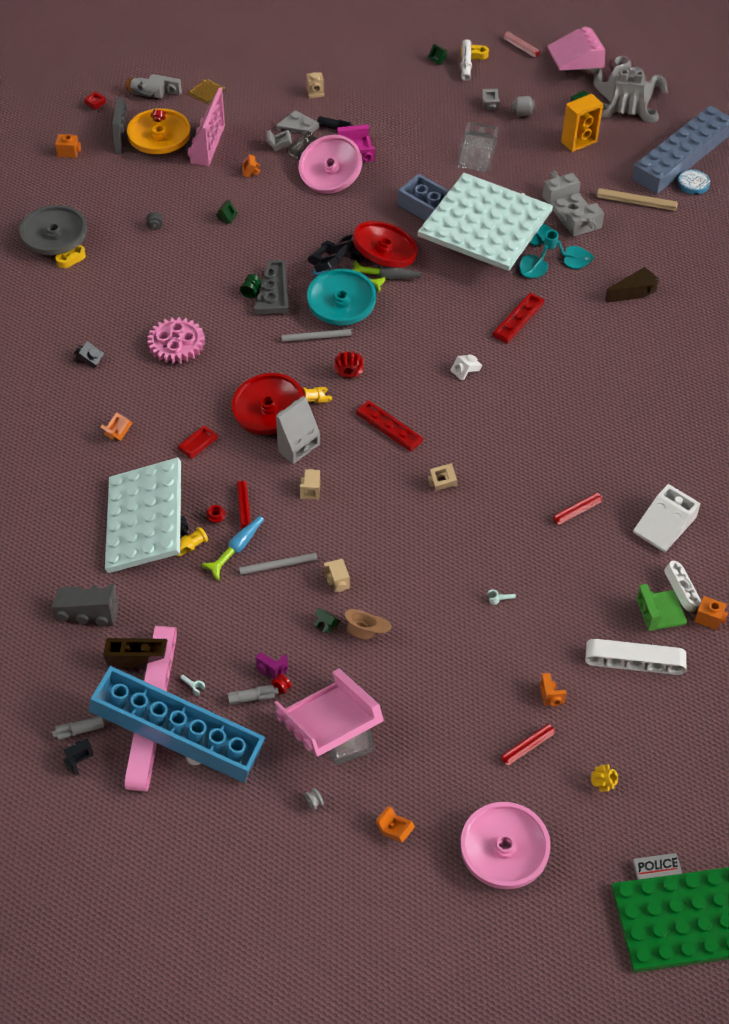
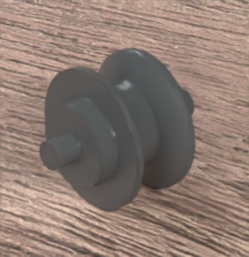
(154, 220)

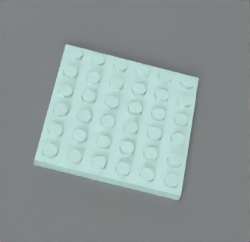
(485, 221)

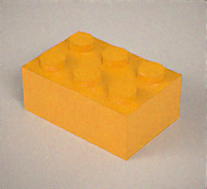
(581, 122)

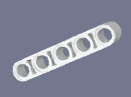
(635, 656)

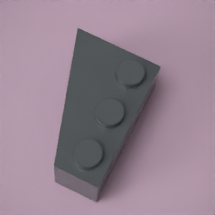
(86, 605)

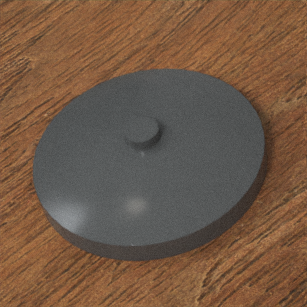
(53, 229)

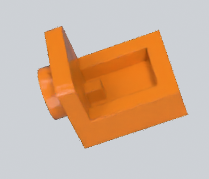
(117, 427)
(394, 825)

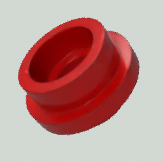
(158, 115)
(215, 514)

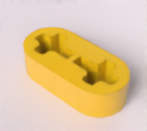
(478, 52)
(71, 257)

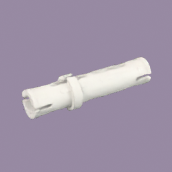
(466, 64)

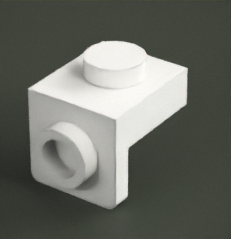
(465, 364)

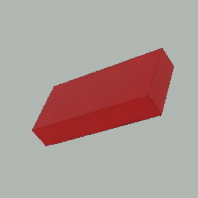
(197, 442)

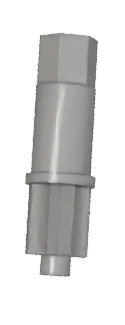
(254, 694)
(75, 728)

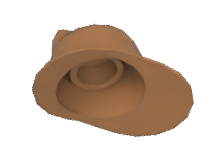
(365, 625)

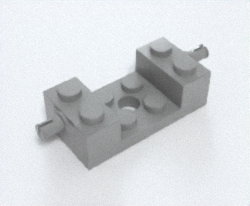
(565, 196)

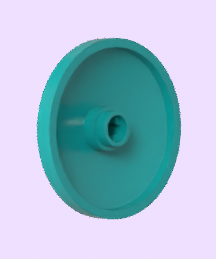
(341, 297)

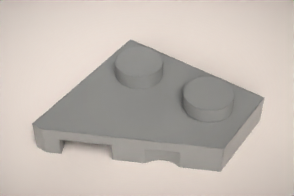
(298, 123)

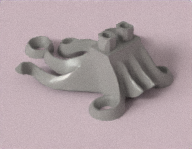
(628, 90)

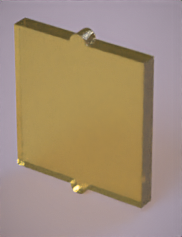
(205, 90)

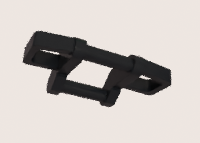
(336, 250)

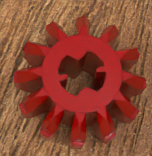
(348, 364)

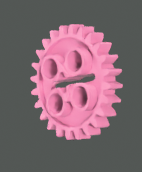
(176, 340)

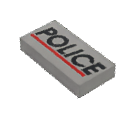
(656, 866)

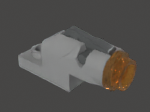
(155, 86)

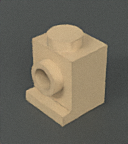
(315, 85)
(446, 472)
(310, 485)
(337, 575)

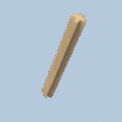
(637, 199)

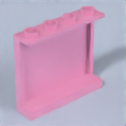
(331, 715)

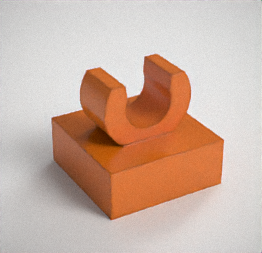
(250, 166)

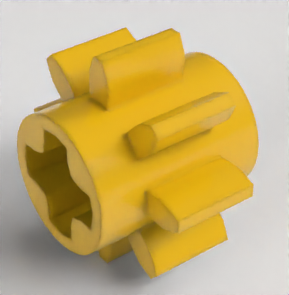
(604, 778)

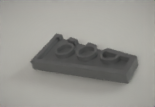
(119, 123)
(273, 292)

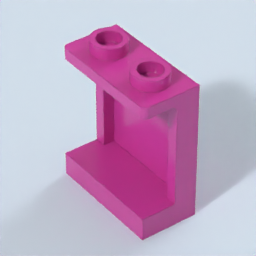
(360, 136)

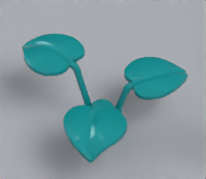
(534, 267)

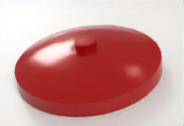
(385, 244)
(262, 399)

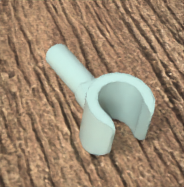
(494, 593)
(194, 685)

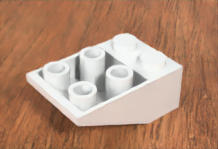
(667, 518)

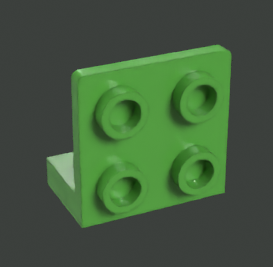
(660, 609)

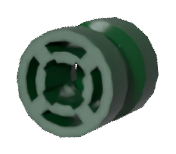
(250, 285)

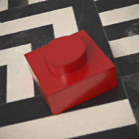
(95, 100)

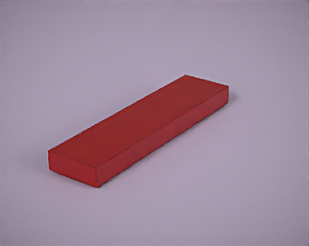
(518, 318)
(389, 425)

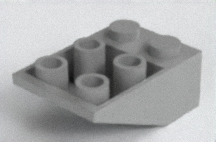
(297, 430)

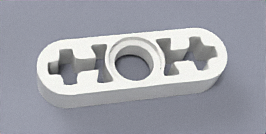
(682, 586)

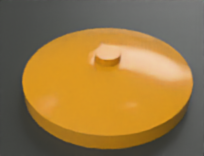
(158, 136)

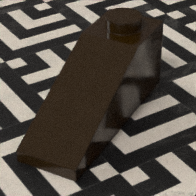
(633, 287)
(133, 652)

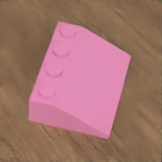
(578, 50)
(208, 132)

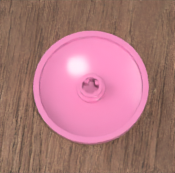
(330, 164)
(505, 845)

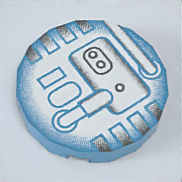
(693, 181)

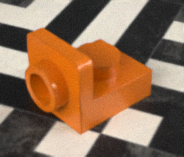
(549, 693)

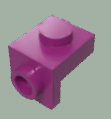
(268, 666)

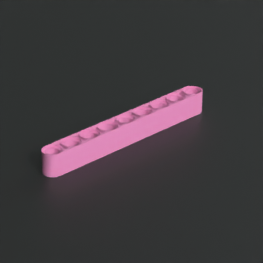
(143, 749)

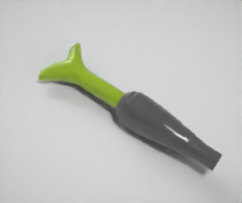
(387, 272)

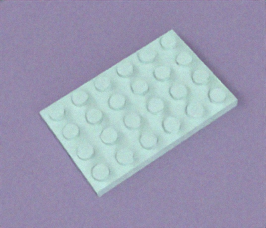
(143, 515)

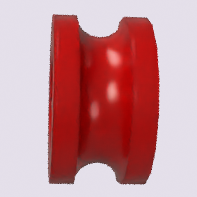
(281, 683)

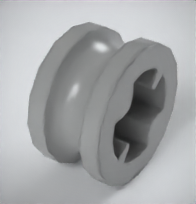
(314, 798)

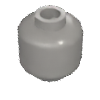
(523, 106)

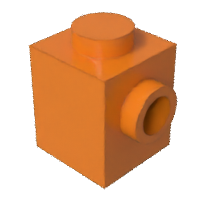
(67, 145)
(711, 613)

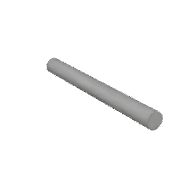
(316, 335)
(278, 563)

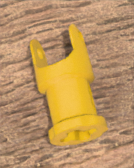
(316, 395)
(189, 542)

